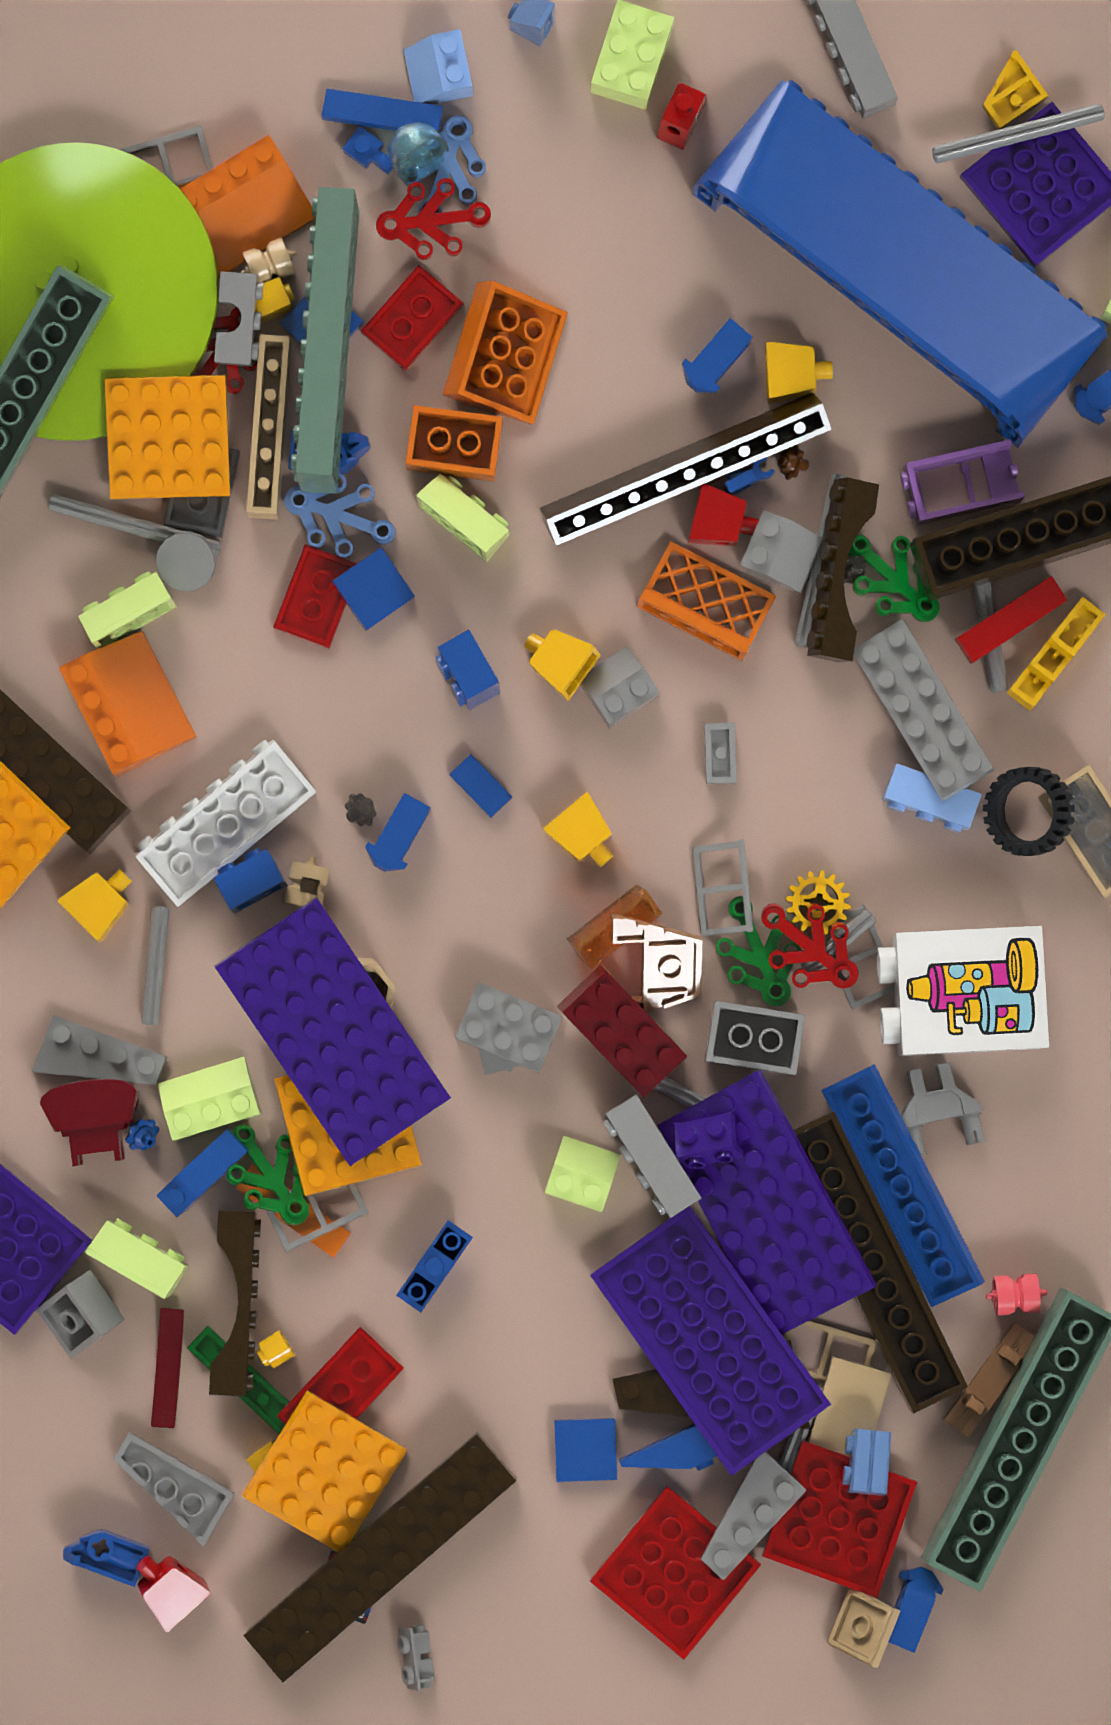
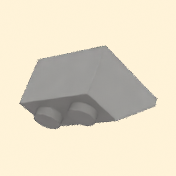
(781, 552)
(619, 687)
(80, 1314)

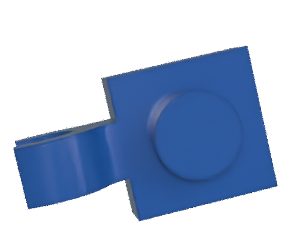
(366, 149)
(740, 480)

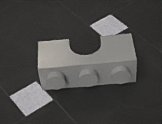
(239, 345)

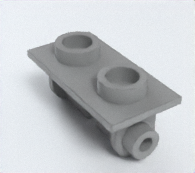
(416, 1672)

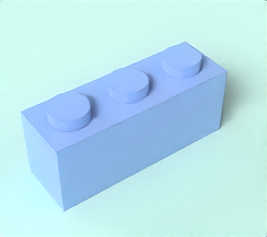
(915, 792)

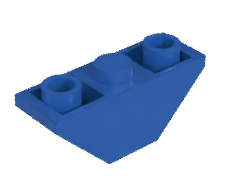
(434, 1266)

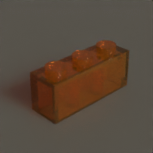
(593, 939)

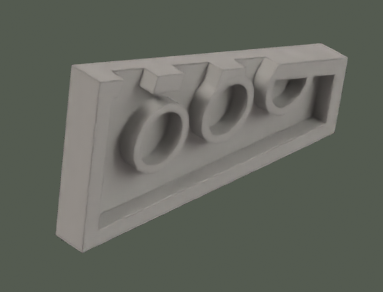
(87, 1053)
(183, 1491)
(757, 1506)

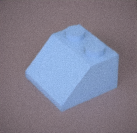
(438, 68)

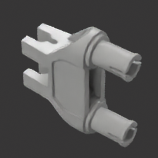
(940, 1105)

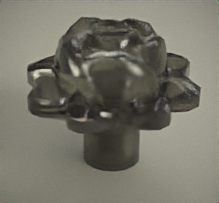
(854, 568)
(360, 810)

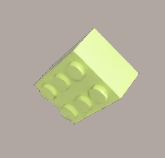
(632, 54)

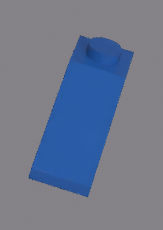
(202, 1173)
(677, 1451)

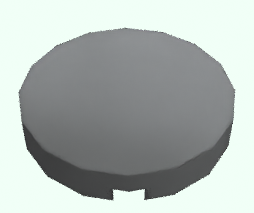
(186, 561)

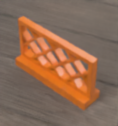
(695, 623)

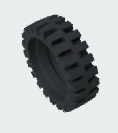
(996, 811)

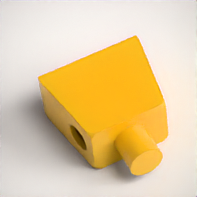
(792, 371)
(561, 660)
(581, 831)
(97, 903)

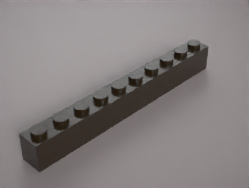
(685, 468)

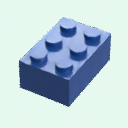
(467, 667)

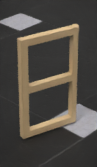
(831, 1332)

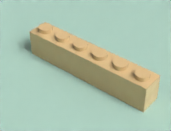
(269, 427)

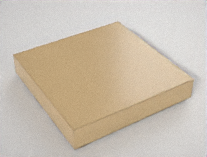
(863, 1627)

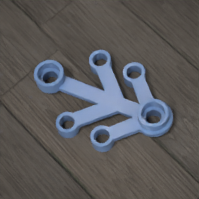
(450, 164)
(334, 513)

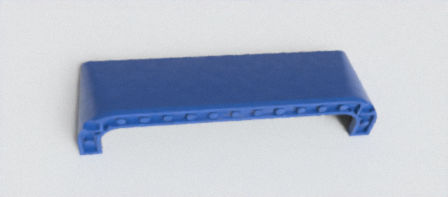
(904, 257)

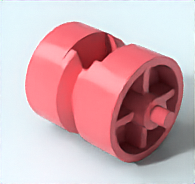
(1009, 1294)

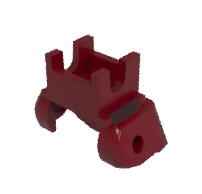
(92, 1115)

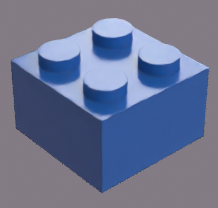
(249, 880)

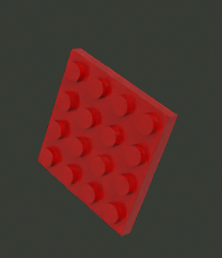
(837, 1531)
(661, 1576)

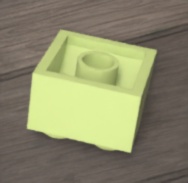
(582, 1173)

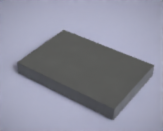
(202, 514)

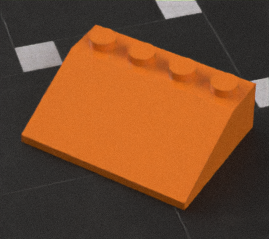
(248, 203)
(505, 352)
(127, 703)

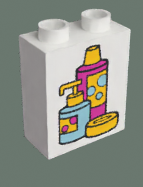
(965, 991)

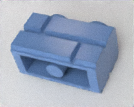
(867, 1462)

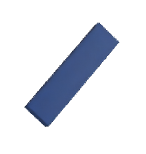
(377, 110)

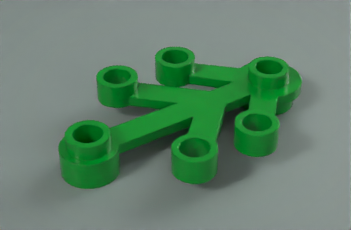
(895, 582)
(759, 958)
(270, 1179)

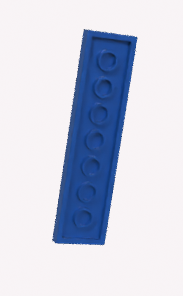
(903, 1186)

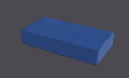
(480, 786)

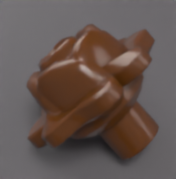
(792, 461)

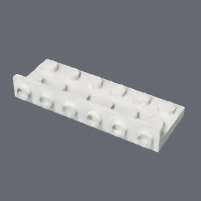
(224, 821)

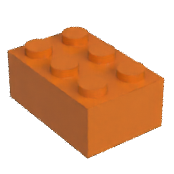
(454, 443)

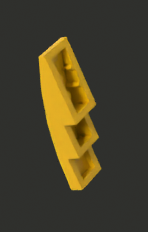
(1056, 653)

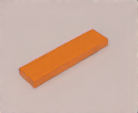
(329, 1242)

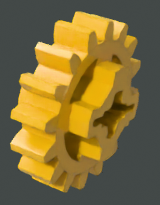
(819, 889)

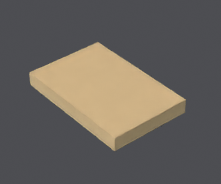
(855, 1401)

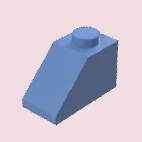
(532, 19)

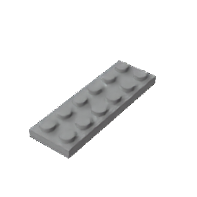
(923, 710)

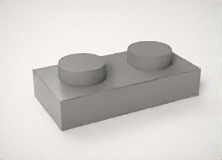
(720, 753)

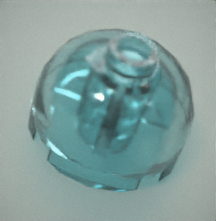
(416, 151)

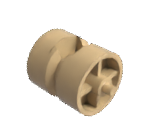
(273, 261)
(306, 883)

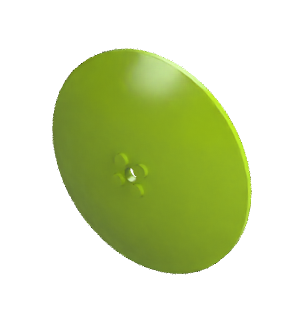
(128, 235)

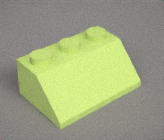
(463, 516)
(126, 610)
(209, 1099)
(138, 1258)

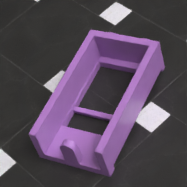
(999, 474)

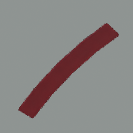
(167, 1368)

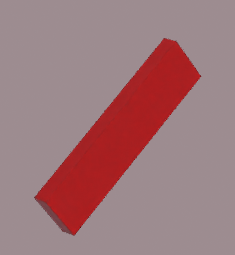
(1011, 619)

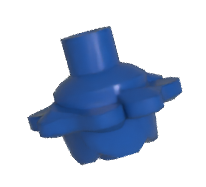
(142, 1134)

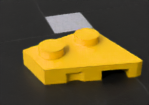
(1013, 93)

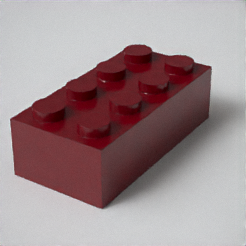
(621, 1031)

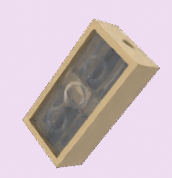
(1091, 827)

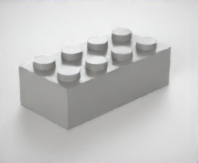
(652, 1156)

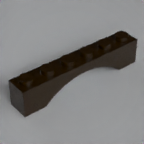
(832, 630)
(230, 1368)

